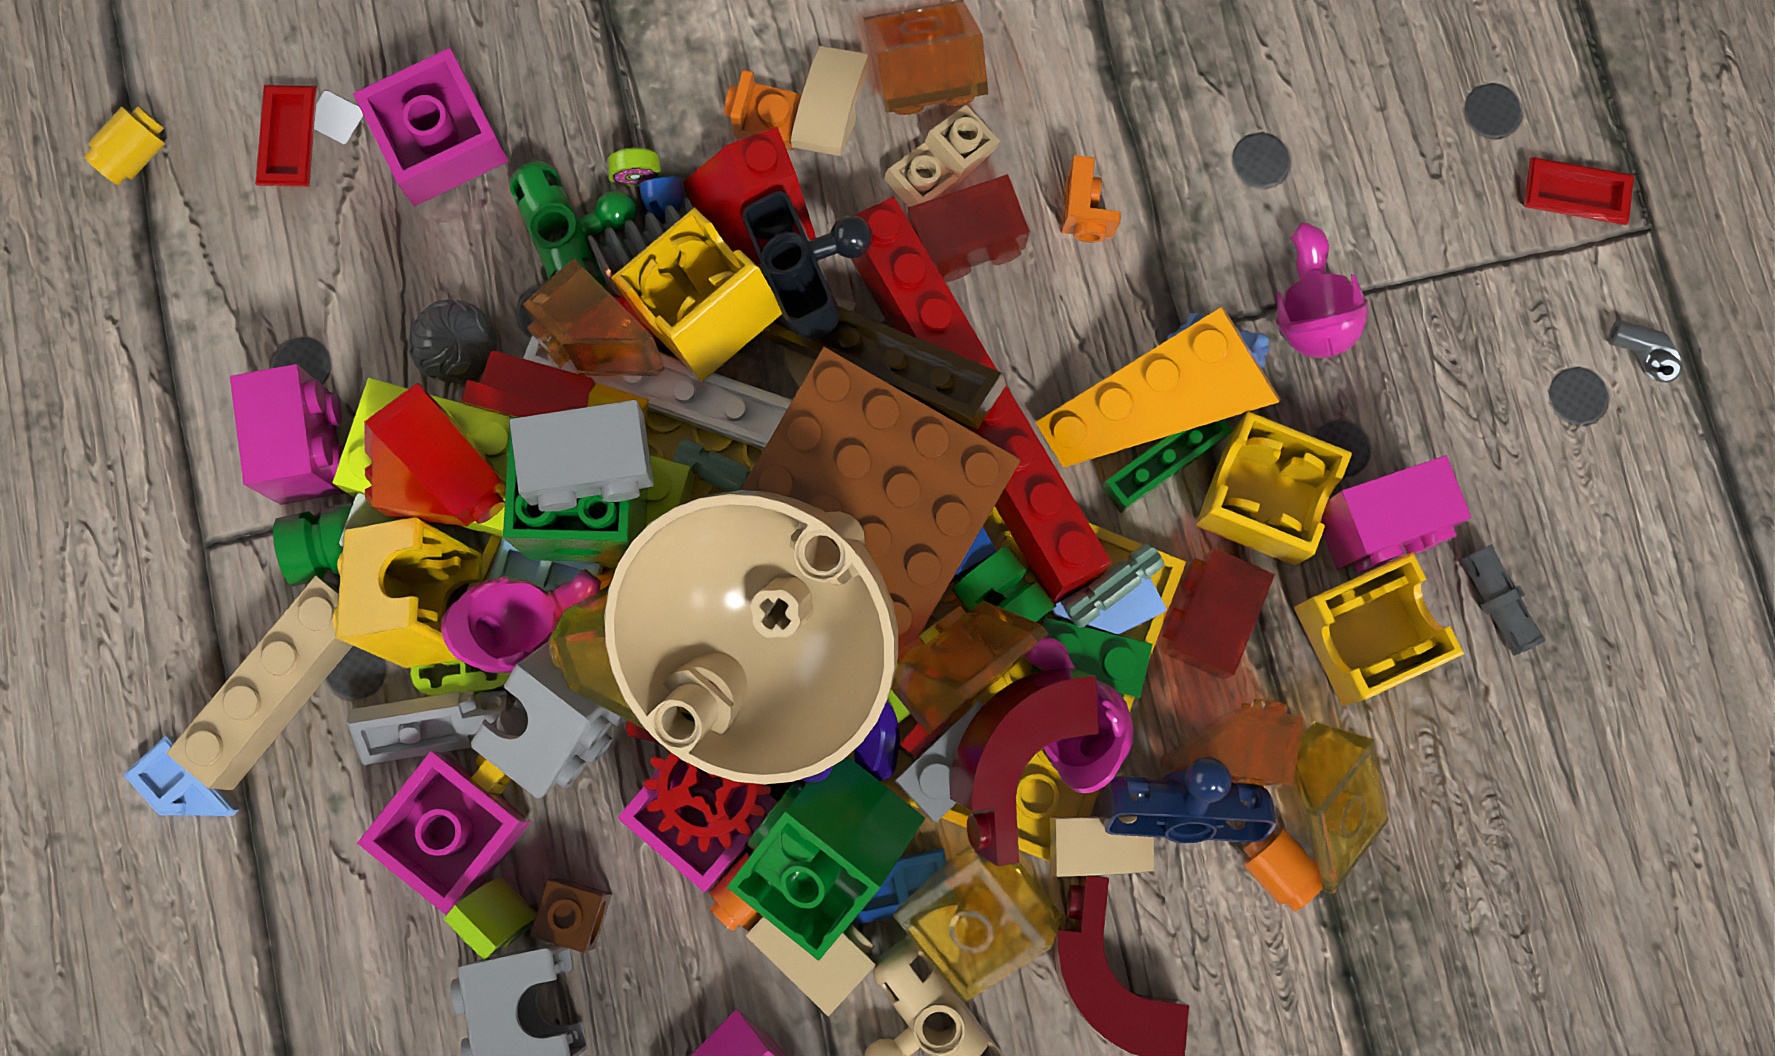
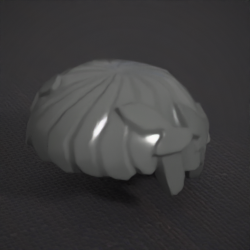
(452, 341)

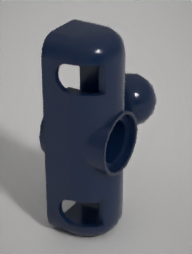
(1189, 805)

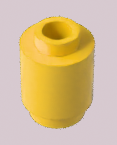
(125, 144)

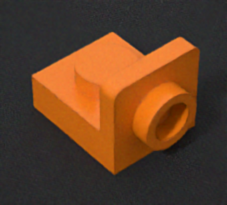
(761, 108)
(1081, 204)

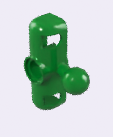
(549, 209)

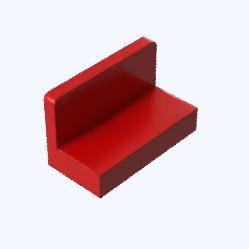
(526, 388)

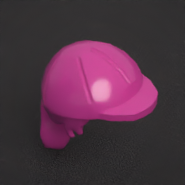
(1322, 310)
(509, 619)
(1094, 759)

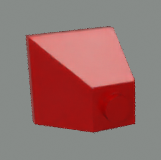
(740, 177)

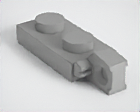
(422, 724)

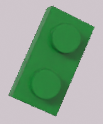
(1109, 657)

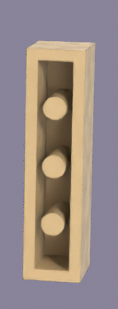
(264, 691)

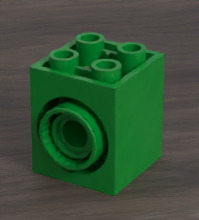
(583, 533)
(825, 854)

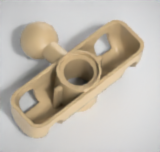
(919, 999)

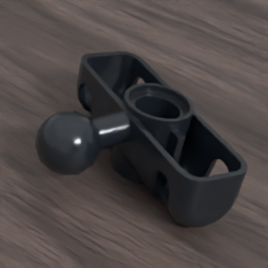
(794, 264)

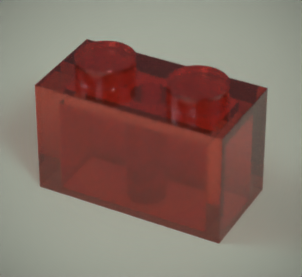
(971, 227)
(1217, 613)

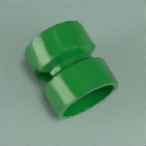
(309, 544)
(1004, 575)

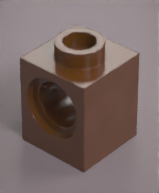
(570, 915)

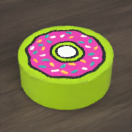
(633, 166)

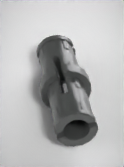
(1502, 600)

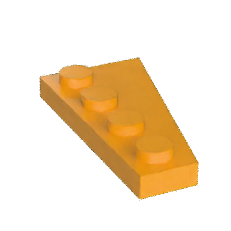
(1171, 389)

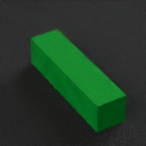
(1162, 463)

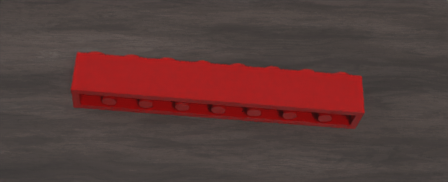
(1036, 499)

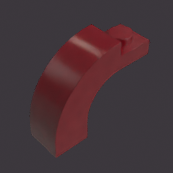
(1002, 743)
(1126, 1019)

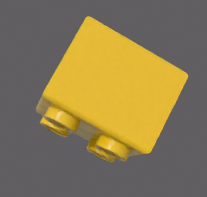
(698, 294)
(1272, 489)
(398, 589)
(1376, 631)

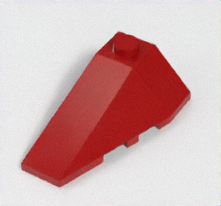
(428, 465)

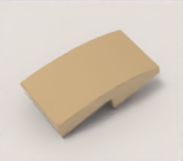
(829, 101)
(944, 159)
(1085, 849)

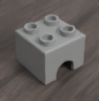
(546, 730)
(503, 1005)

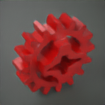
(684, 796)

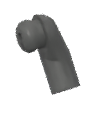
(1651, 347)

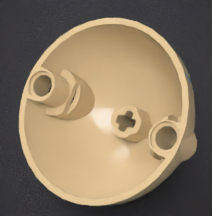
(704, 602)

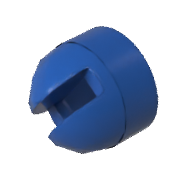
(661, 193)

